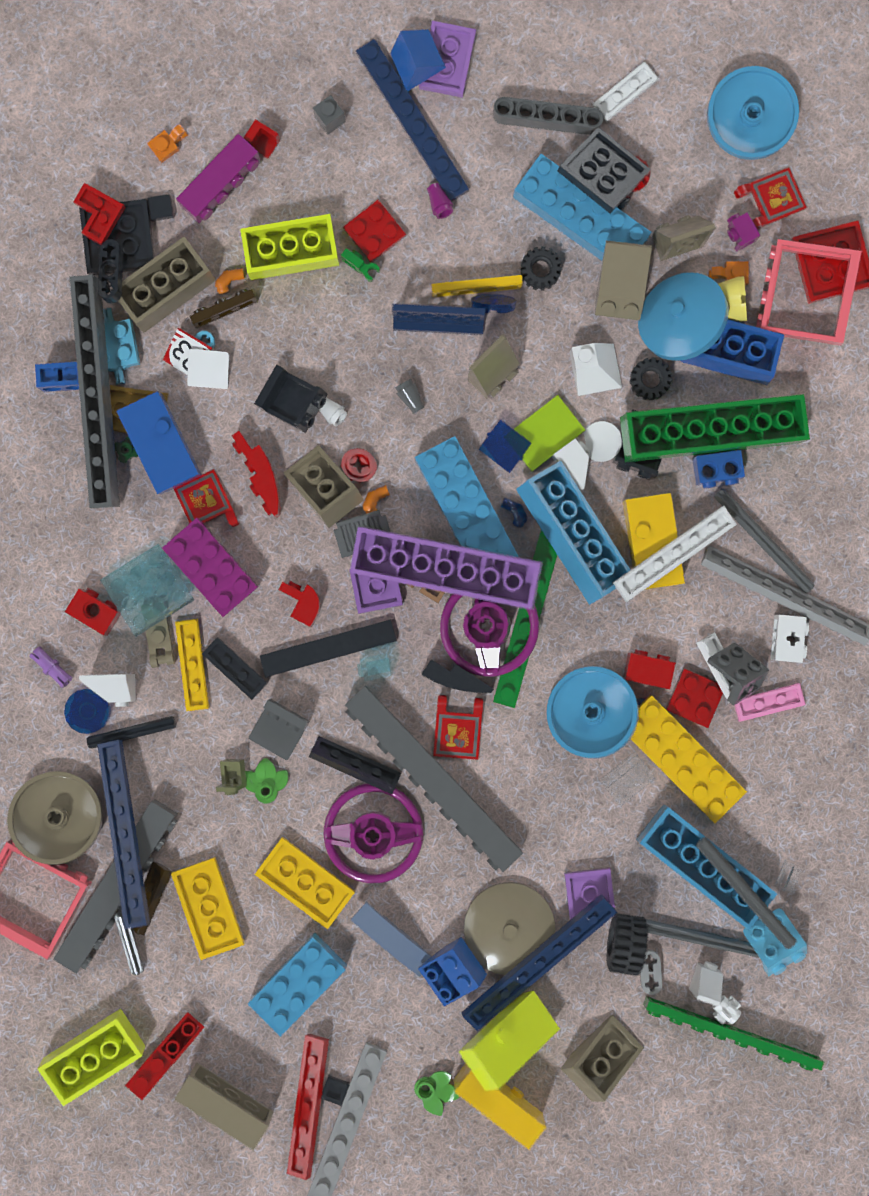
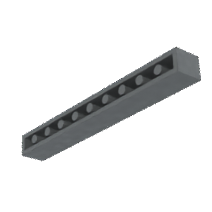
(94, 392)
(434, 779)

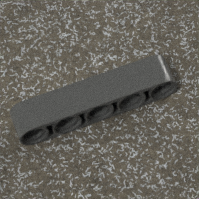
(538, 108)

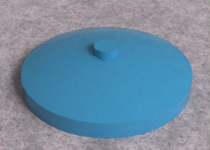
(752, 112)
(683, 316)
(592, 712)

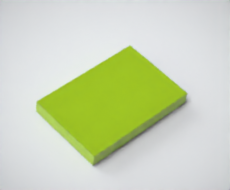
(548, 431)

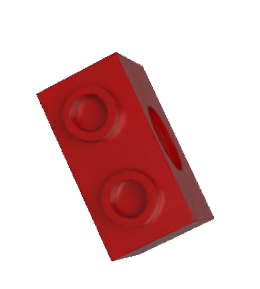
(80, 610)

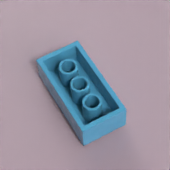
(297, 984)

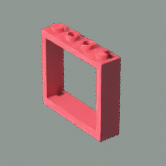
(853, 259)
(23, 936)

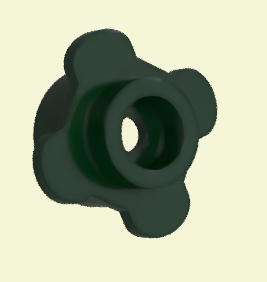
(125, 456)

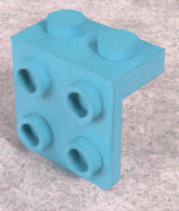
(769, 948)

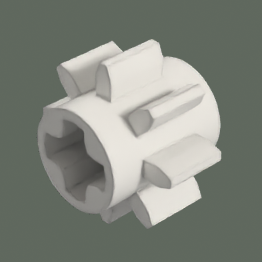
(728, 1010)

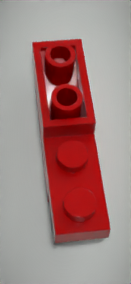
(264, 481)
(164, 1056)

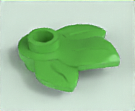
(266, 777)
(439, 1091)

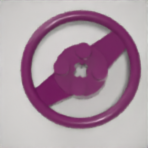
(486, 643)
(390, 835)

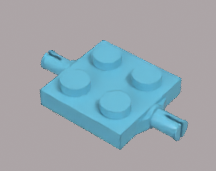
(120, 345)

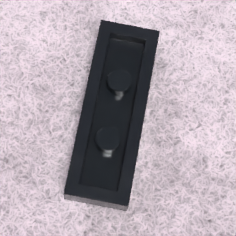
(234, 668)

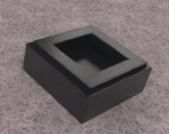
(160, 207)
(335, 1090)

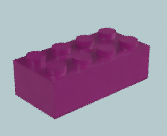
(210, 567)

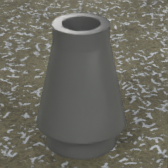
(410, 395)

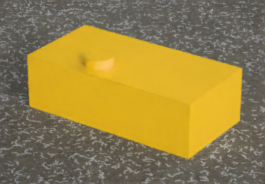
(649, 528)
(503, 1107)

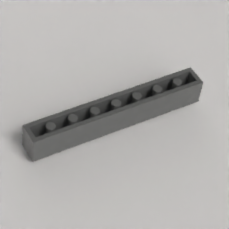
(105, 901)

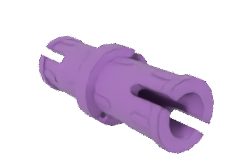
(50, 667)

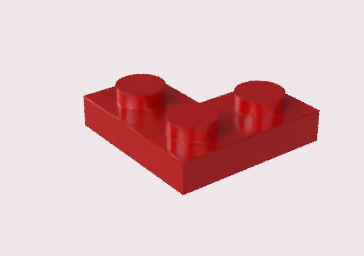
(104, 212)

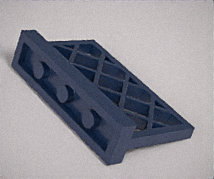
(438, 319)

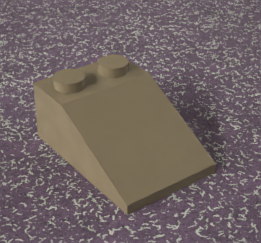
(682, 236)
(622, 280)
(494, 368)
(324, 486)
(602, 1060)

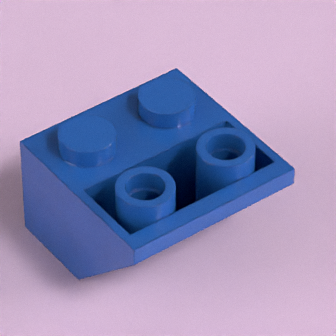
(453, 972)

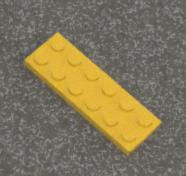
(685, 761)

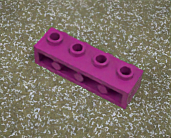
(219, 178)

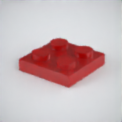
(374, 231)
(695, 698)

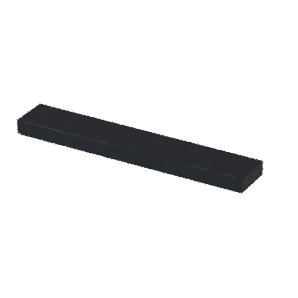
(328, 648)

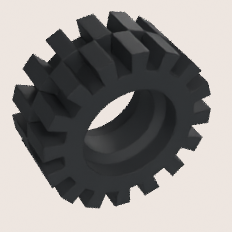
(540, 255)
(657, 367)

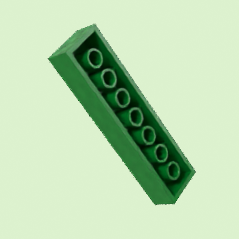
(714, 428)

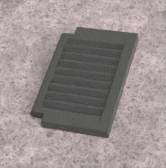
(347, 530)

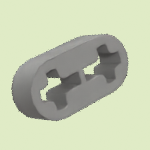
(656, 974)

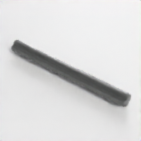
(764, 541)
(746, 893)
(700, 938)

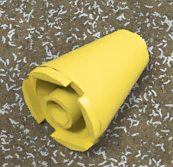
(735, 293)

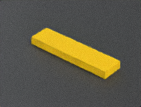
(476, 286)
(192, 665)

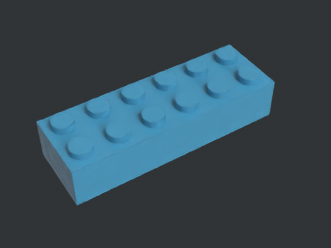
(573, 212)
(463, 498)
(574, 531)
(675, 844)

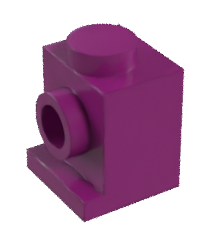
(742, 230)

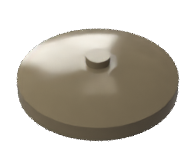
(54, 818)
(507, 925)

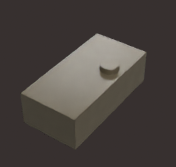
(164, 284)
(224, 1106)

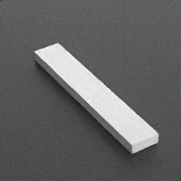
(674, 553)

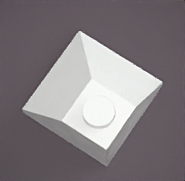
(595, 368)
(112, 688)

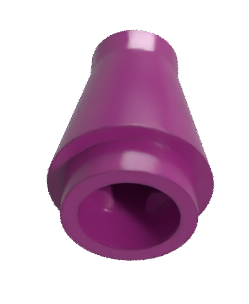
(439, 201)

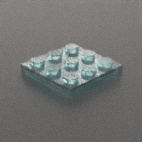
(147, 590)

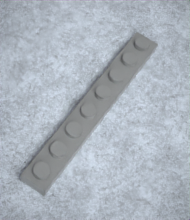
(786, 595)
(348, 1121)

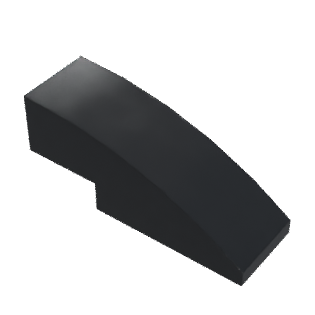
(455, 679)

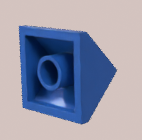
(416, 57)

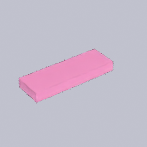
(770, 702)

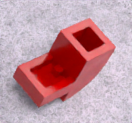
(308, 602)

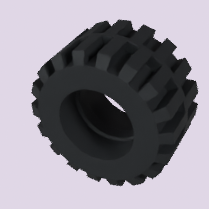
(627, 944)

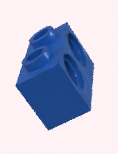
(57, 376)
(717, 464)

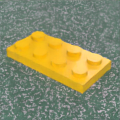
(305, 883)
(207, 908)

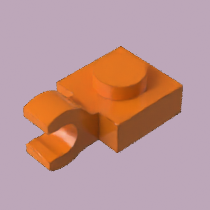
(165, 145)
(731, 270)

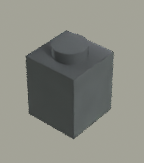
(329, 114)

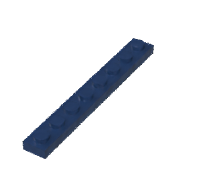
(412, 120)
(123, 834)
(539, 962)

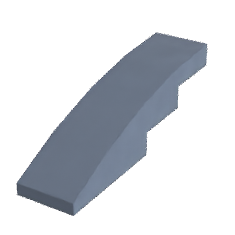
(390, 937)

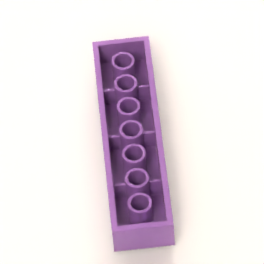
(446, 567)

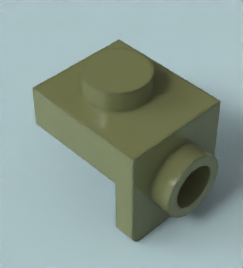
(232, 776)

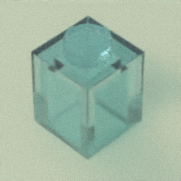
(374, 667)

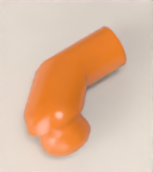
(226, 277)
(372, 498)

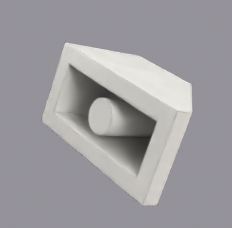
(575, 460)
(707, 983)

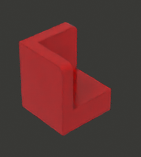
(262, 138)

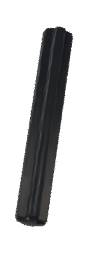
(132, 731)

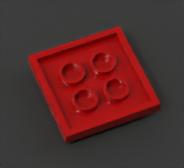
(825, 276)

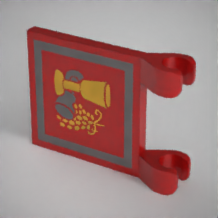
(775, 197)
(205, 499)
(456, 732)

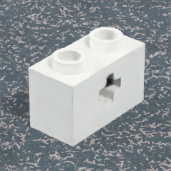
(785, 650)

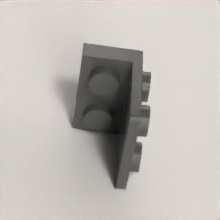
(740, 669)
(278, 729)

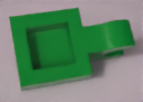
(356, 262)

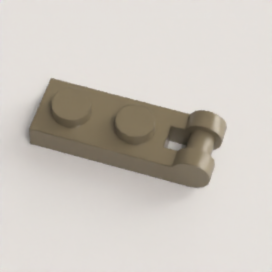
(157, 638)

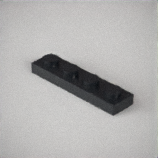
(355, 765)

